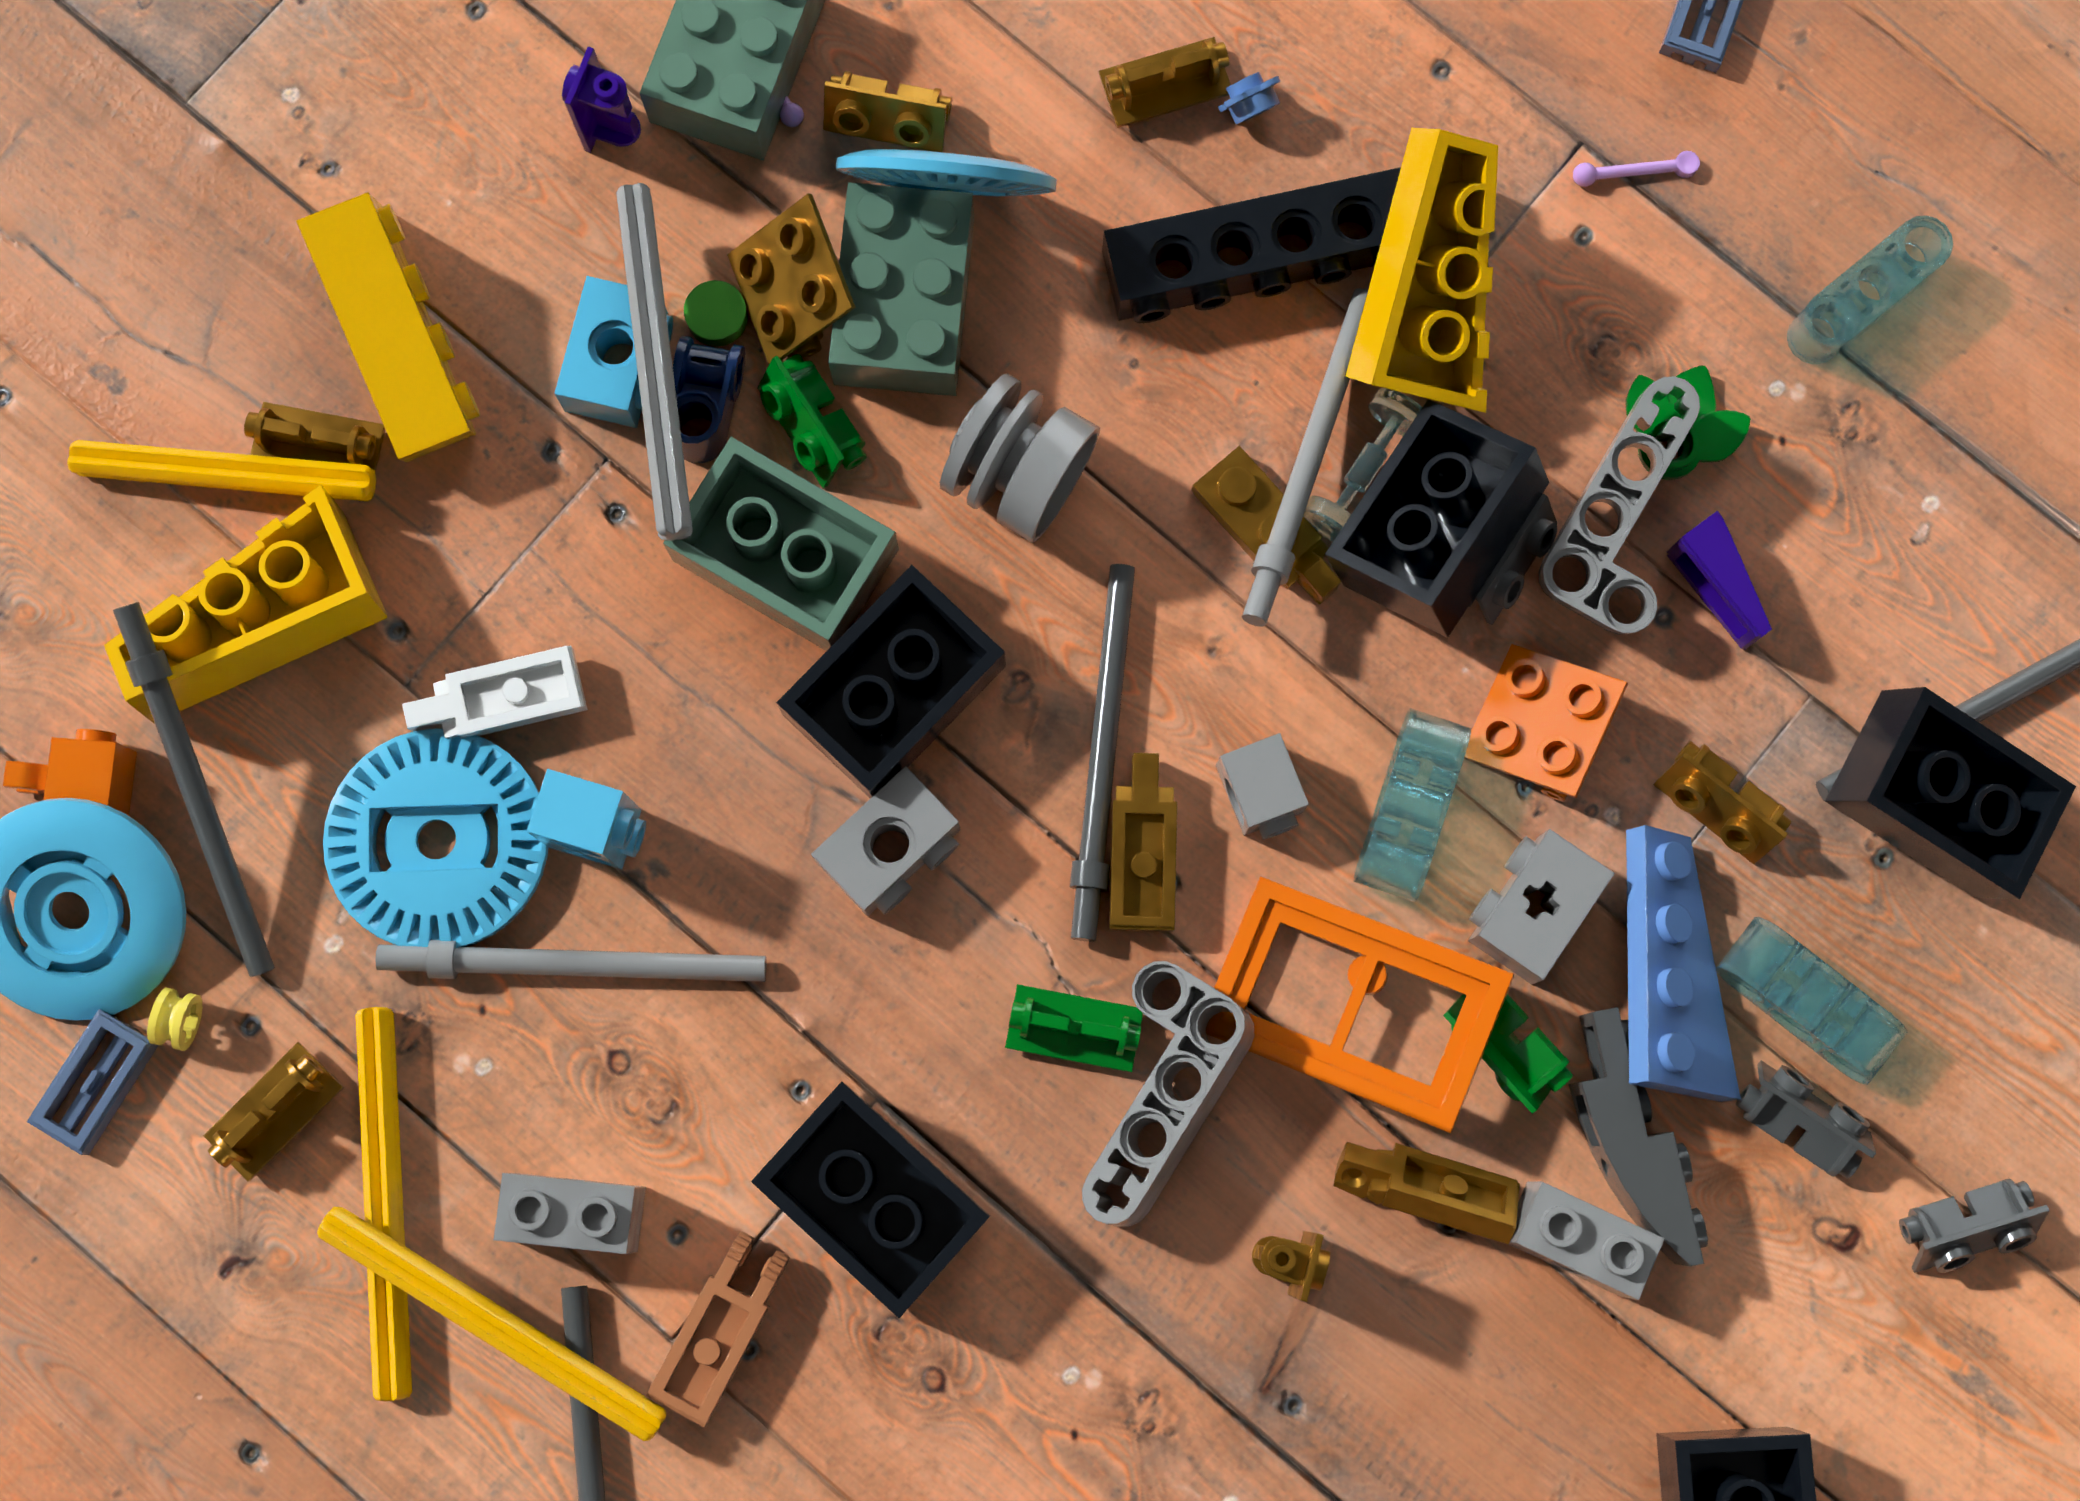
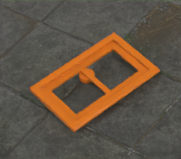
(1378, 944)

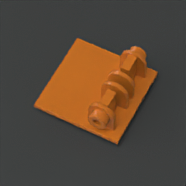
(1544, 721)

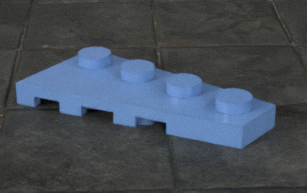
(1673, 985)

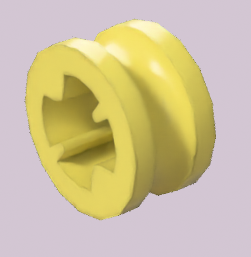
(174, 1019)

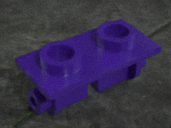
(599, 104)

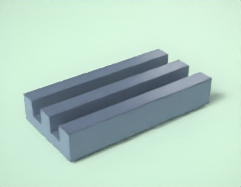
(1692, 48)
(112, 1097)

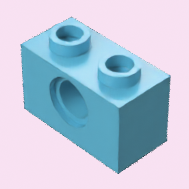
(585, 381)

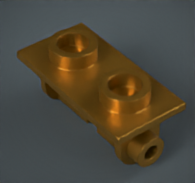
(1166, 81)
(865, 110)
(313, 435)
(1743, 820)
(272, 1112)
(1295, 1262)

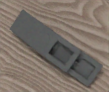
(1640, 1168)

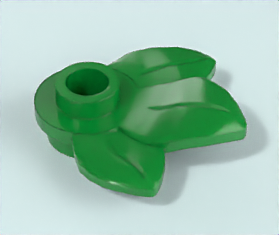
(1711, 437)

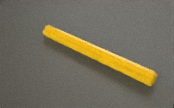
(383, 1197)
(492, 1323)

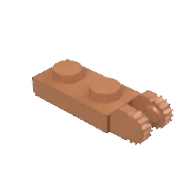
(715, 1336)

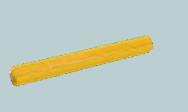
(220, 470)

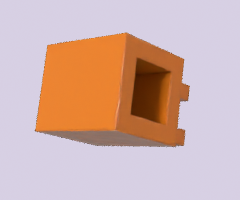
(79, 768)

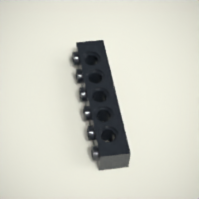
(1254, 227)

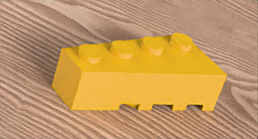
(1432, 275)
(389, 326)
(260, 608)

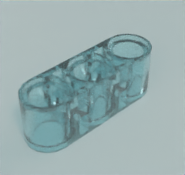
(1884, 267)
(1412, 805)
(1811, 1000)

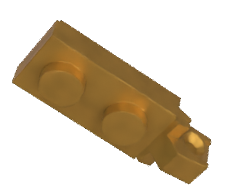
(1247, 507)
(1143, 851)
(1432, 1188)

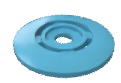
(946, 172)
(420, 782)
(101, 966)

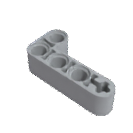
(1628, 500)
(1156, 1099)

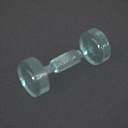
(1396, 414)

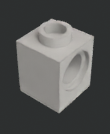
(1263, 787)

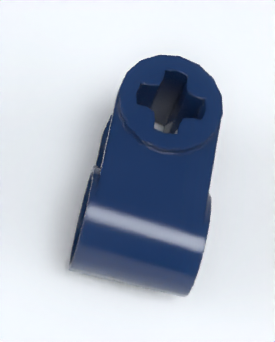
(706, 388)

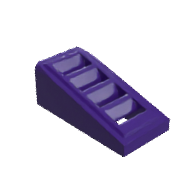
(1717, 574)

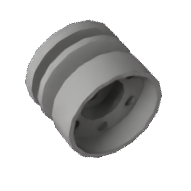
(1018, 457)

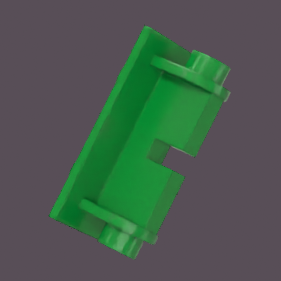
(793, 396)
(1074, 1028)
(1522, 1068)

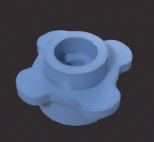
(1250, 97)

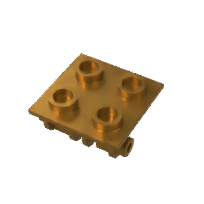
(791, 281)

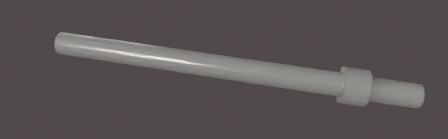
(1275, 559)
(445, 961)

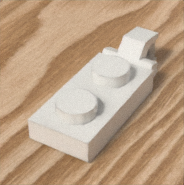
(501, 695)

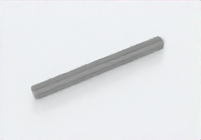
(654, 363)

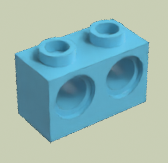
(587, 820)

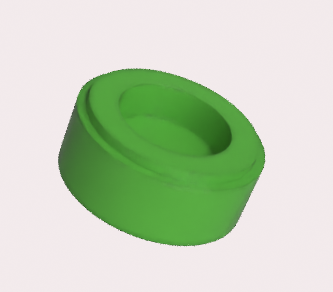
(715, 313)

